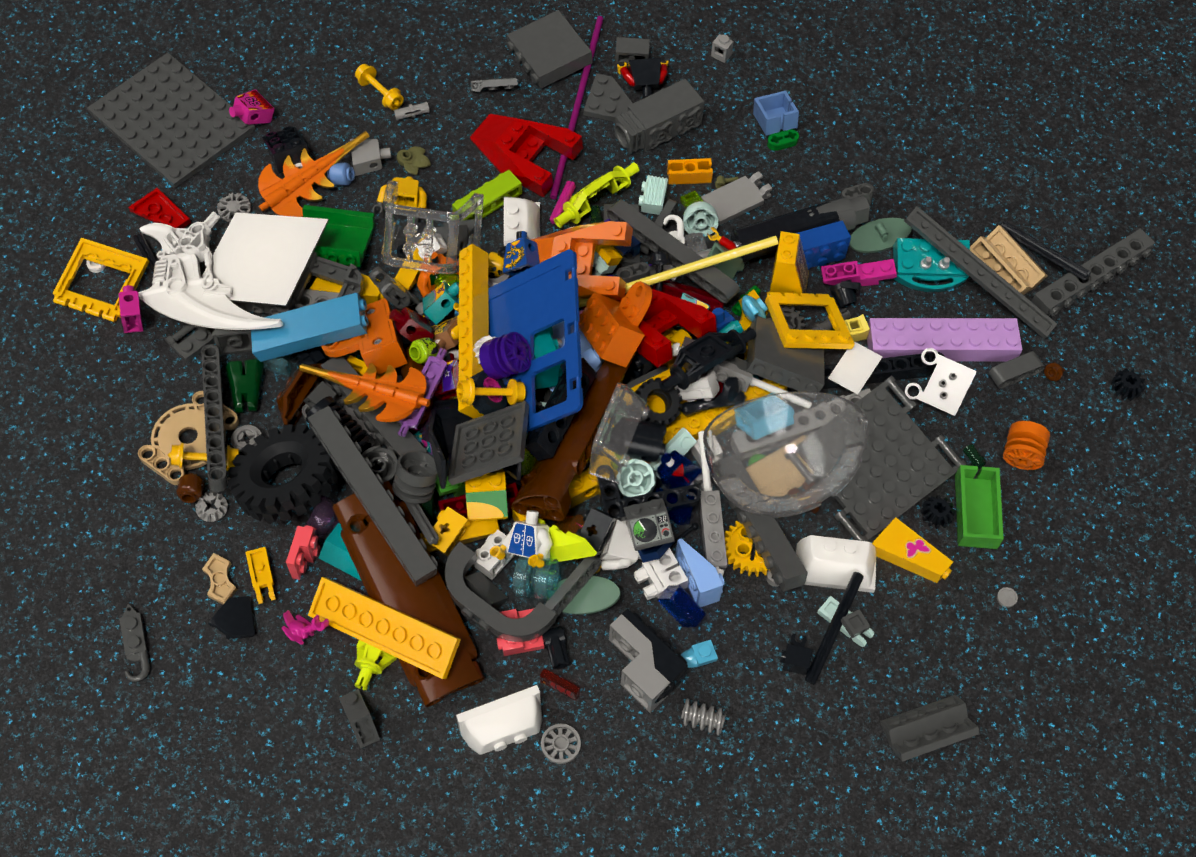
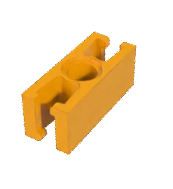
(689, 171)

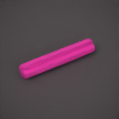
(564, 197)

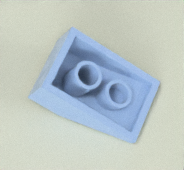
(702, 576)

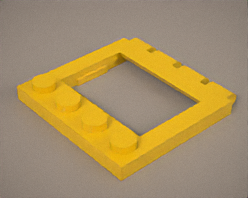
(105, 256)
(818, 339)

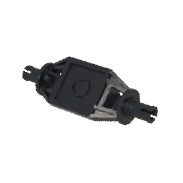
(704, 355)

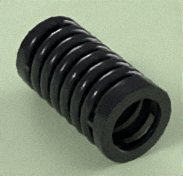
(358, 435)

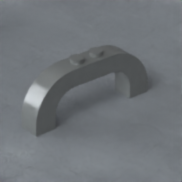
(489, 618)

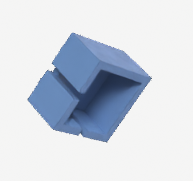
(775, 112)

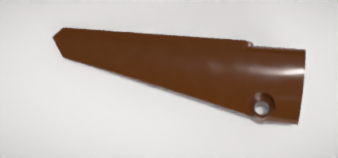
(549, 479)

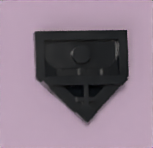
(234, 618)

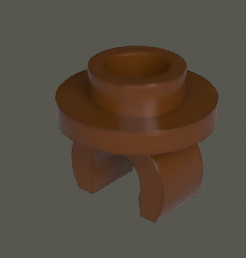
(1053, 371)

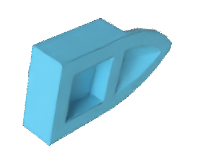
(700, 654)

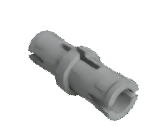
(411, 110)

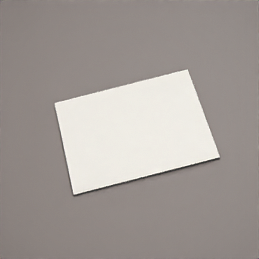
(265, 256)

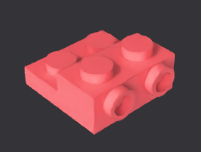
(303, 550)
(512, 648)

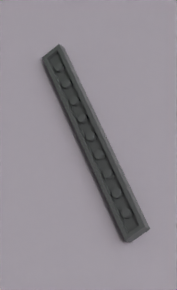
(980, 272)

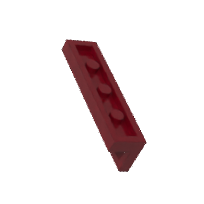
(677, 289)

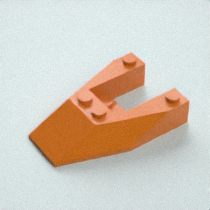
(583, 241)

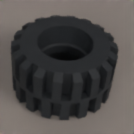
(671, 401)

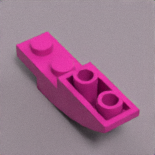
(866, 274)

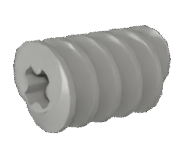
(703, 717)

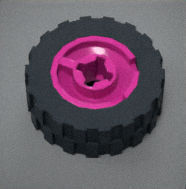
(488, 404)

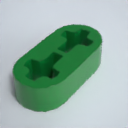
(783, 140)

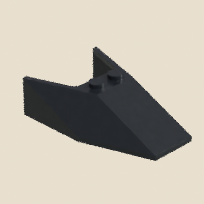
(441, 436)

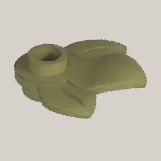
(413, 159)

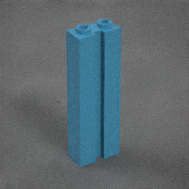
(311, 327)

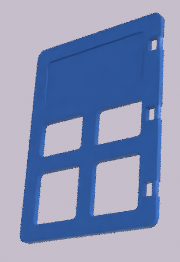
(532, 304)

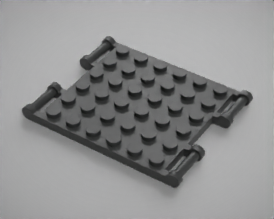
(895, 467)

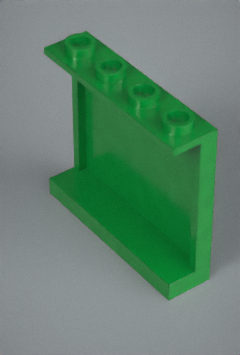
(345, 235)

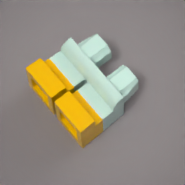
(605, 260)

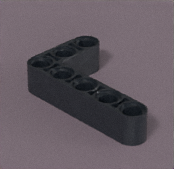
(618, 503)

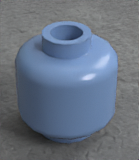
(341, 174)

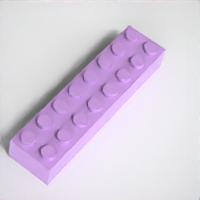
(953, 337)

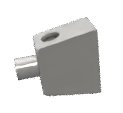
(368, 156)

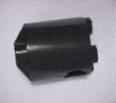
(647, 441)

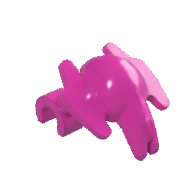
(301, 628)

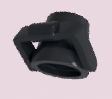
(846, 292)

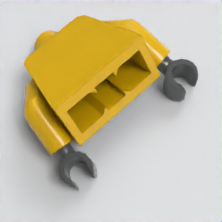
(408, 195)

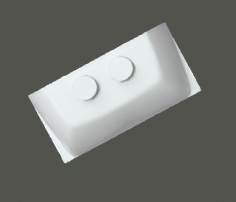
(520, 216)
(834, 560)
(502, 721)

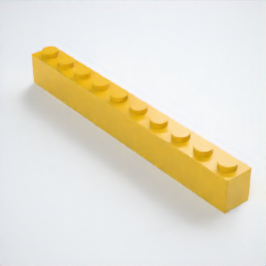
(472, 314)

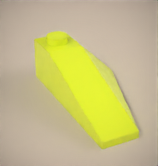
(568, 545)

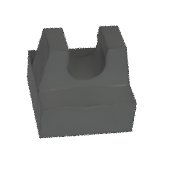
(855, 623)

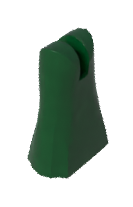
(245, 383)

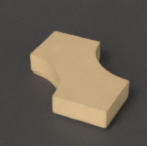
(220, 588)

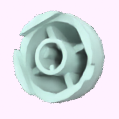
(700, 218)
(637, 478)

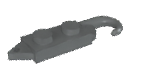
(134, 642)

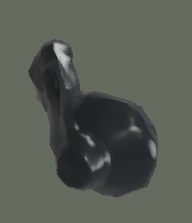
(730, 396)

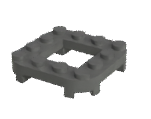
(329, 270)

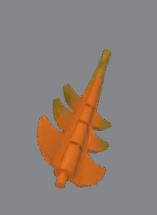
(283, 193)
(400, 397)

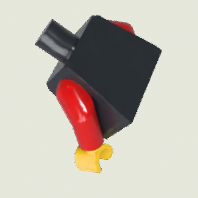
(644, 74)

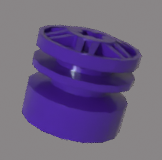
(505, 356)

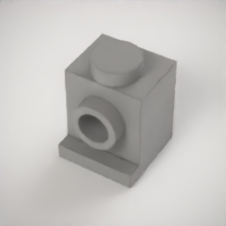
(722, 43)

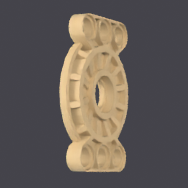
(172, 429)

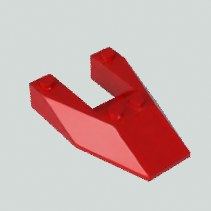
(516, 142)
(665, 313)

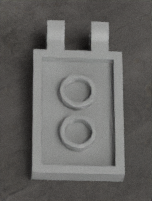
(738, 197)

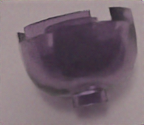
(323, 516)

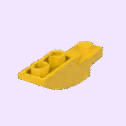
(475, 531)

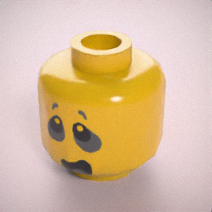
(495, 264)

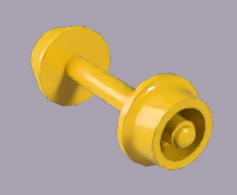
(366, 75)
(466, 391)
(177, 456)

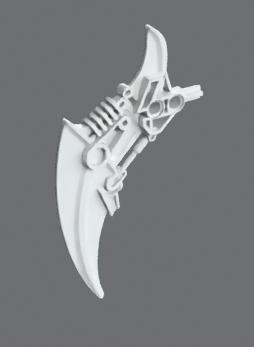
(178, 284)

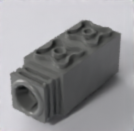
(659, 117)

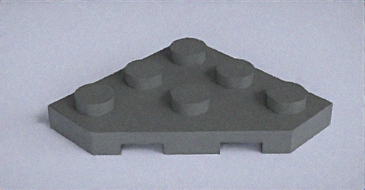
(606, 99)

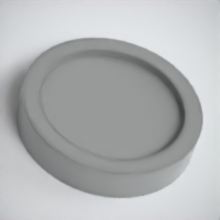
(1007, 597)

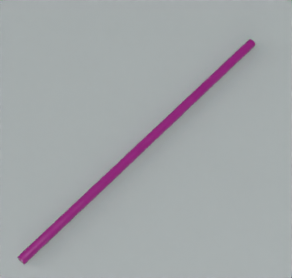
(562, 162)

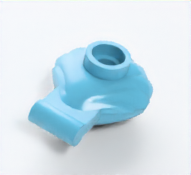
(753, 307)

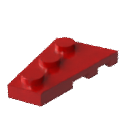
(159, 209)

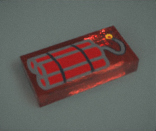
(560, 684)

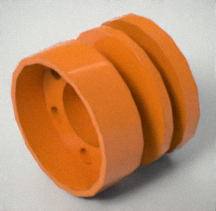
(1026, 445)

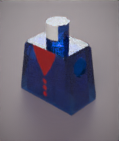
(677, 470)

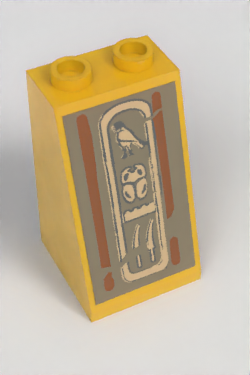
(790, 266)

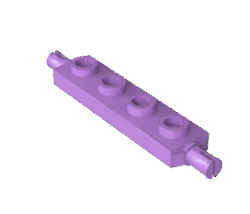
(433, 373)

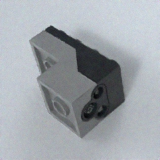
(653, 666)

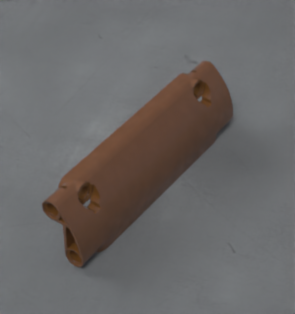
(390, 584)

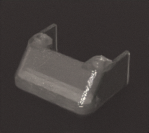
(616, 433)

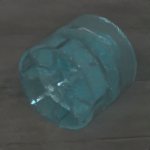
(536, 581)

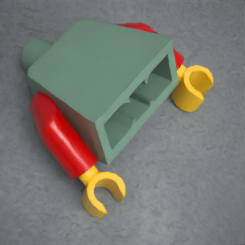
(724, 244)

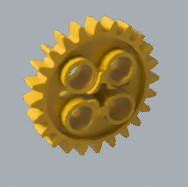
(736, 543)

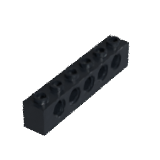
(545, 439)

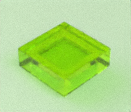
(690, 198)

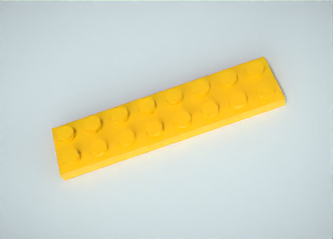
(385, 627)

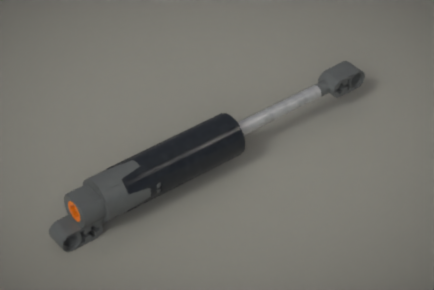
(851, 208)

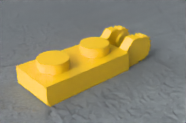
(260, 572)

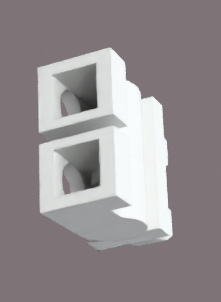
(660, 575)

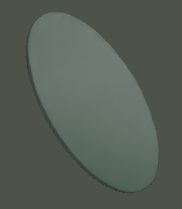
(879, 235)
(594, 597)

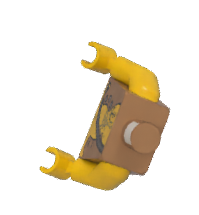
(447, 332)

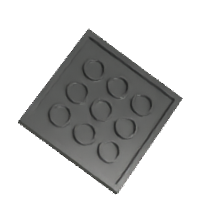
(489, 443)

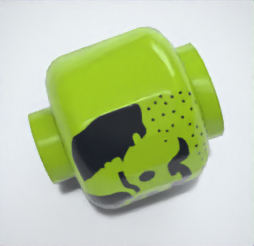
(422, 349)

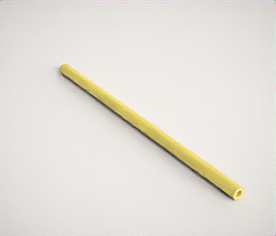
(700, 264)

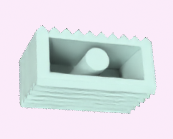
(654, 194)

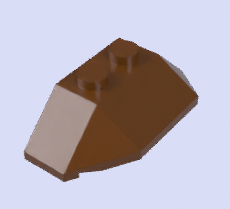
(296, 390)

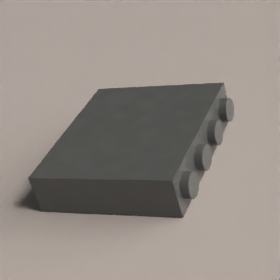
(549, 49)
(792, 367)

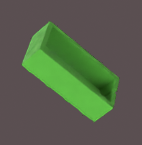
(978, 507)

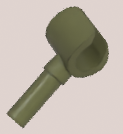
(721, 181)

